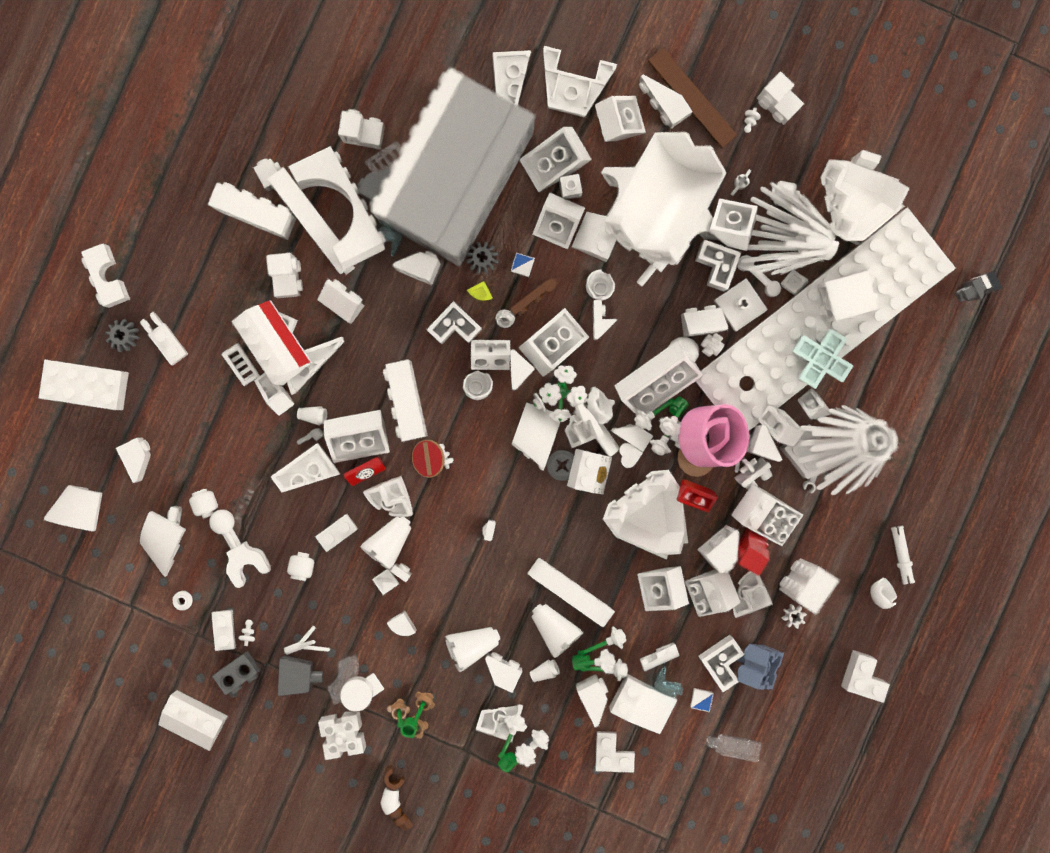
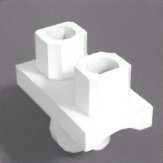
(752, 470)

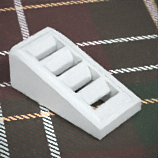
(226, 354)

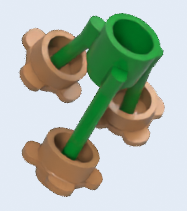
(412, 726)

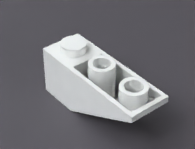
(669, 103)

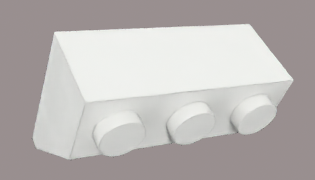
(356, 436)
(721, 549)
(192, 719)

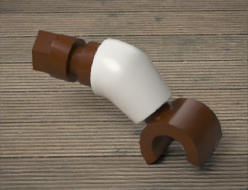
(390, 800)

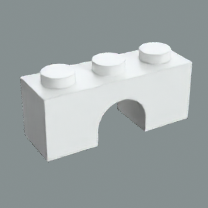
(97, 261)

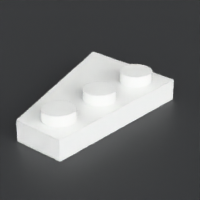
(510, 73)
(305, 469)

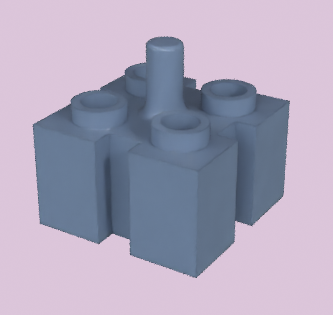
(759, 666)

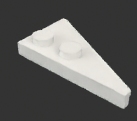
(318, 356)

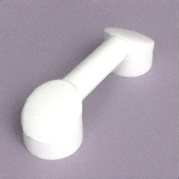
(772, 288)

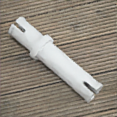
(902, 555)

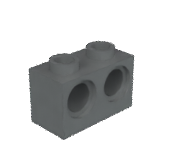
(235, 670)

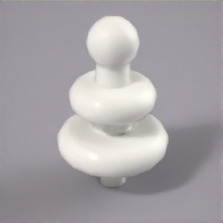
(751, 119)
(446, 454)
(247, 632)

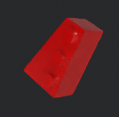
(752, 551)

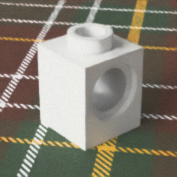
(570, 186)

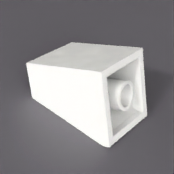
(848, 296)

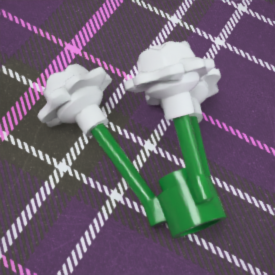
(667, 425)
(606, 660)
(524, 754)

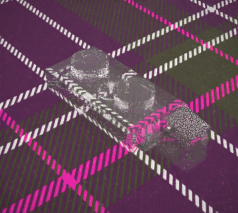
(735, 747)

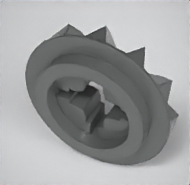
(552, 465)

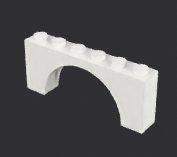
(325, 170)

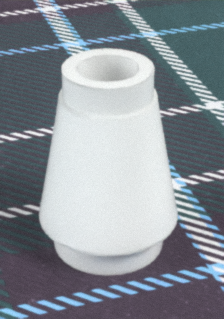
(312, 414)
(547, 670)

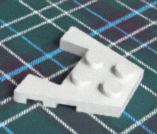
(570, 91)

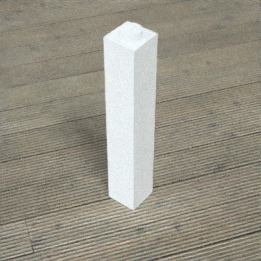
(307, 215)

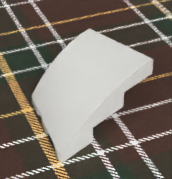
(535, 434)
(76, 508)
(161, 540)

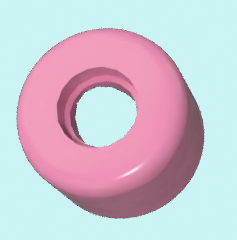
(727, 436)

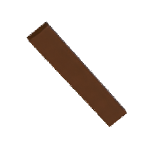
(700, 106)

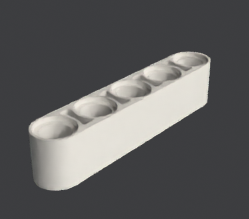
(571, 592)

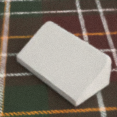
(813, 405)
(607, 442)

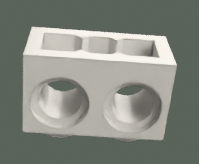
(490, 354)
(781, 426)

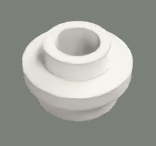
(505, 318)
(188, 600)

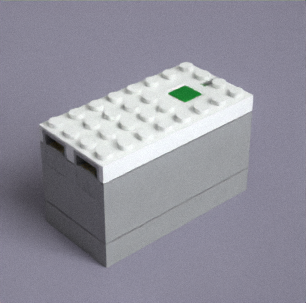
(454, 167)

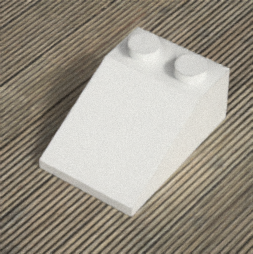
(555, 158)
(554, 342)
(642, 704)

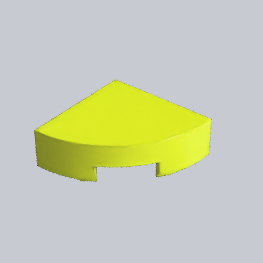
(480, 292)

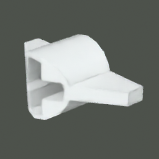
(741, 182)

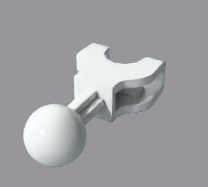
(240, 554)

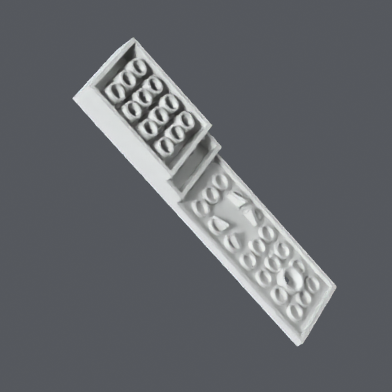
(903, 268)

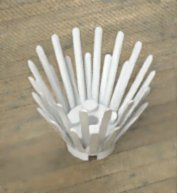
(809, 238)
(865, 443)

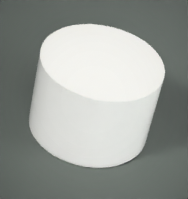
(356, 693)

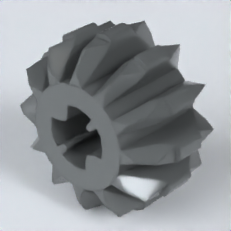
(482, 250)
(115, 333)

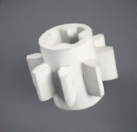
(712, 344)
(800, 615)

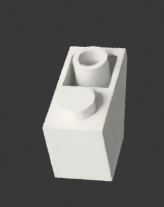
(504, 673)

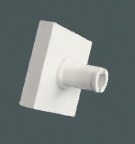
(740, 305)

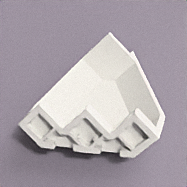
(860, 199)
(650, 515)

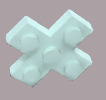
(822, 358)

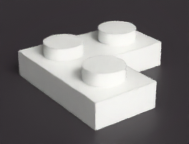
(608, 758)

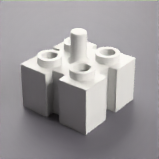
(342, 734)

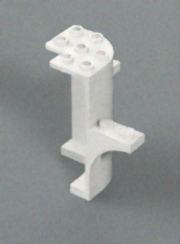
(665, 197)

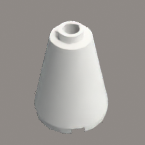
(388, 542)
(555, 629)
(471, 646)

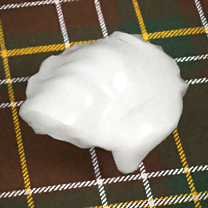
(600, 406)

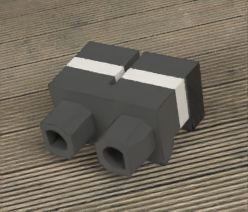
(978, 286)

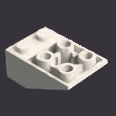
(766, 515)

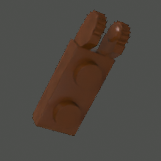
(535, 296)

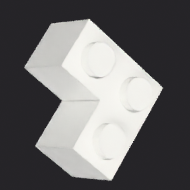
(780, 99)
(359, 131)
(723, 263)
(284, 272)
(454, 320)
(717, 660)
(859, 677)

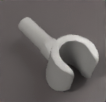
(315, 433)

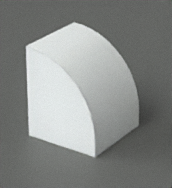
(402, 624)

